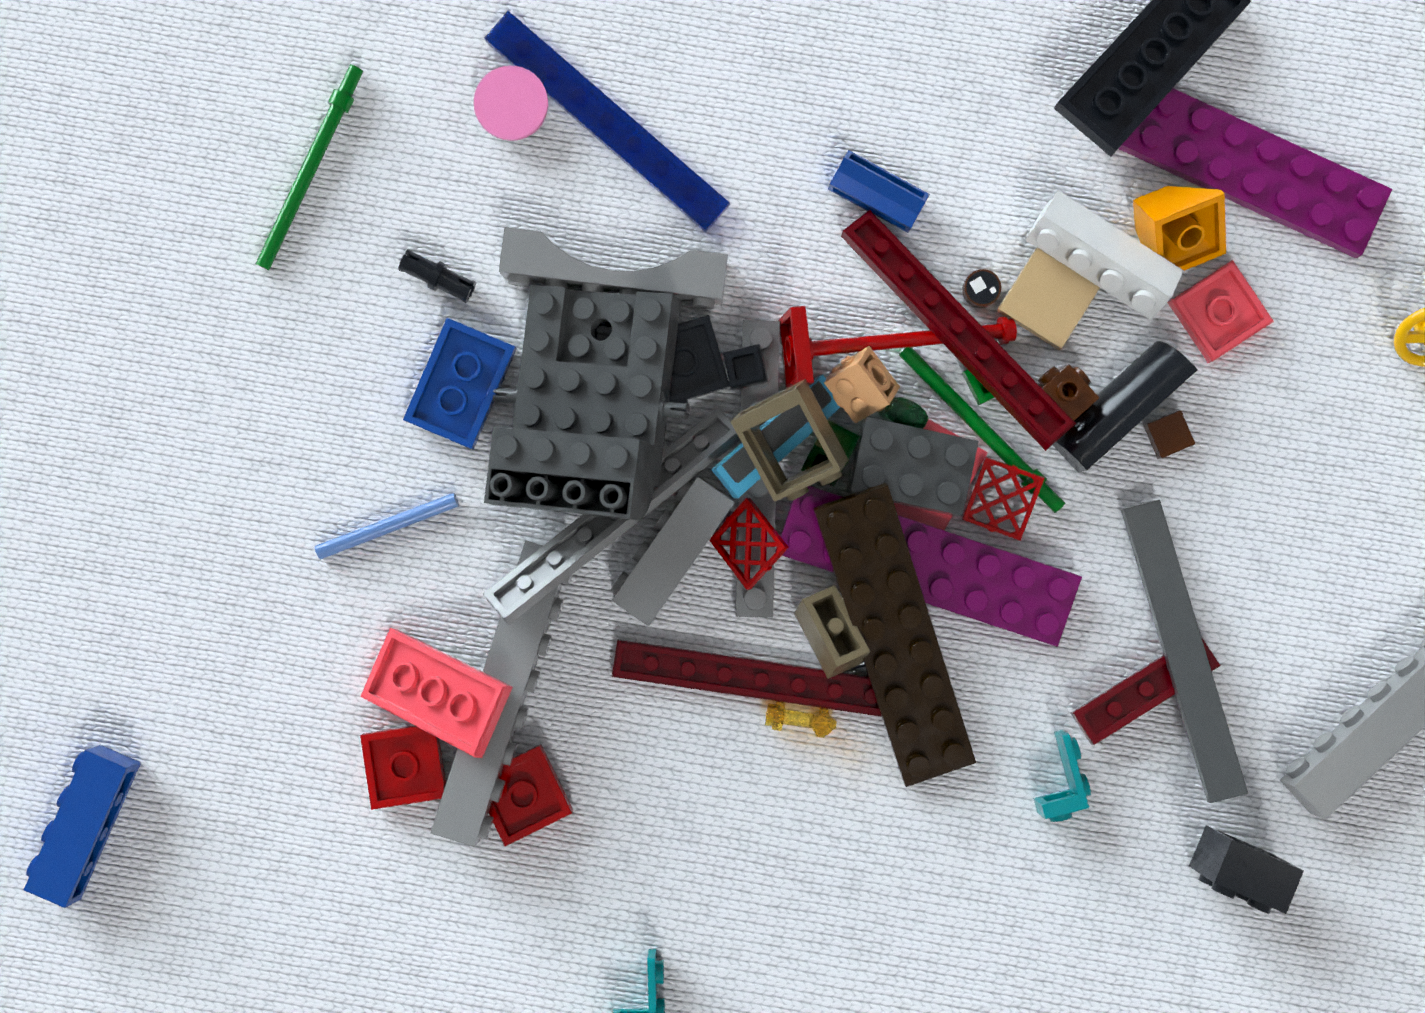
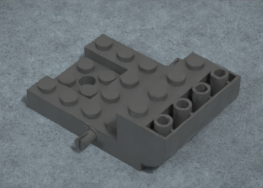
(588, 408)

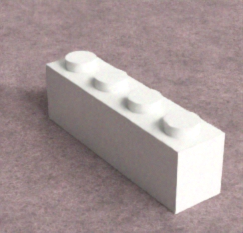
(1105, 255)

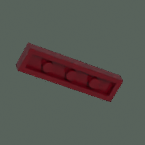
(1129, 699)

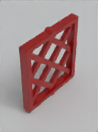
(1028, 507)
(731, 559)

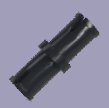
(437, 275)

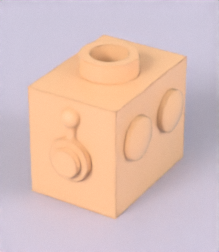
(861, 384)

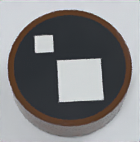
(981, 288)

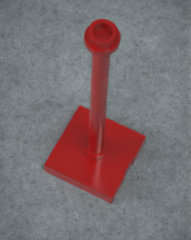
(800, 349)

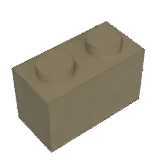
(830, 632)

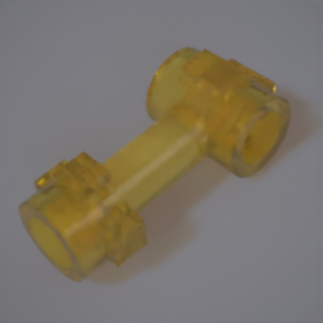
(819, 721)

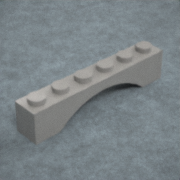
(533, 258)

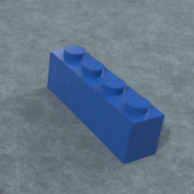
(81, 825)

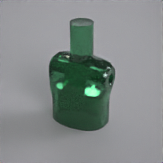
(905, 412)

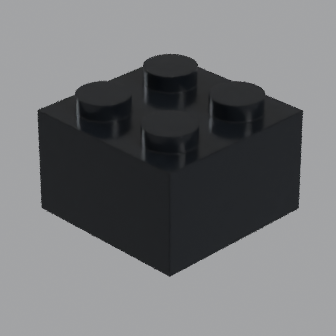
(1245, 871)

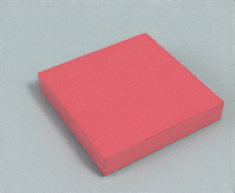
(1220, 311)

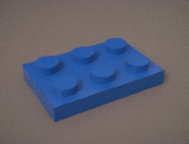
(459, 383)

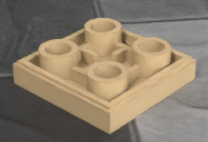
(1048, 299)

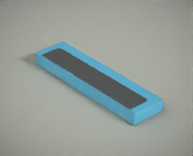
(782, 435)

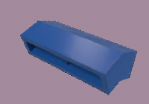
(878, 191)

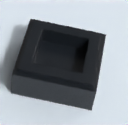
(745, 367)

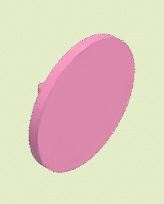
(511, 103)

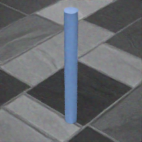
(386, 526)

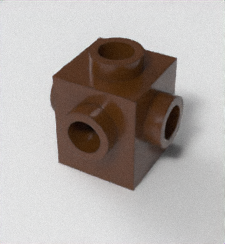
(1076, 389)

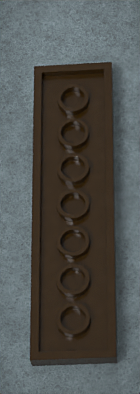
(892, 616)

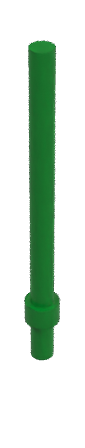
(340, 103)
(979, 426)

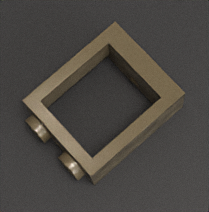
(747, 429)

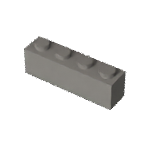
(672, 551)

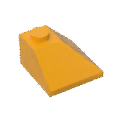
(1182, 224)

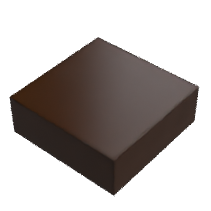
(1169, 434)

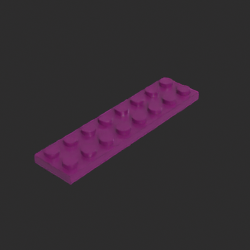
(1260, 172)
(957, 573)

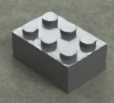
(917, 465)

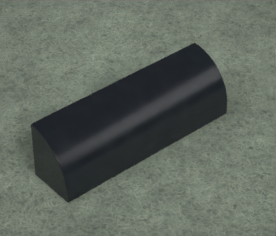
(1124, 404)

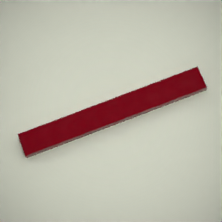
(958, 330)
(743, 677)

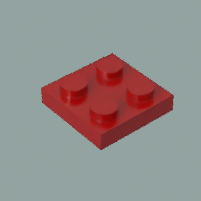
(402, 766)
(529, 798)

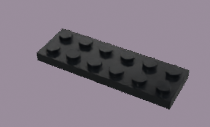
(1144, 67)

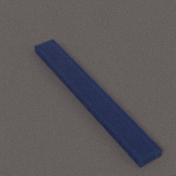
(608, 122)

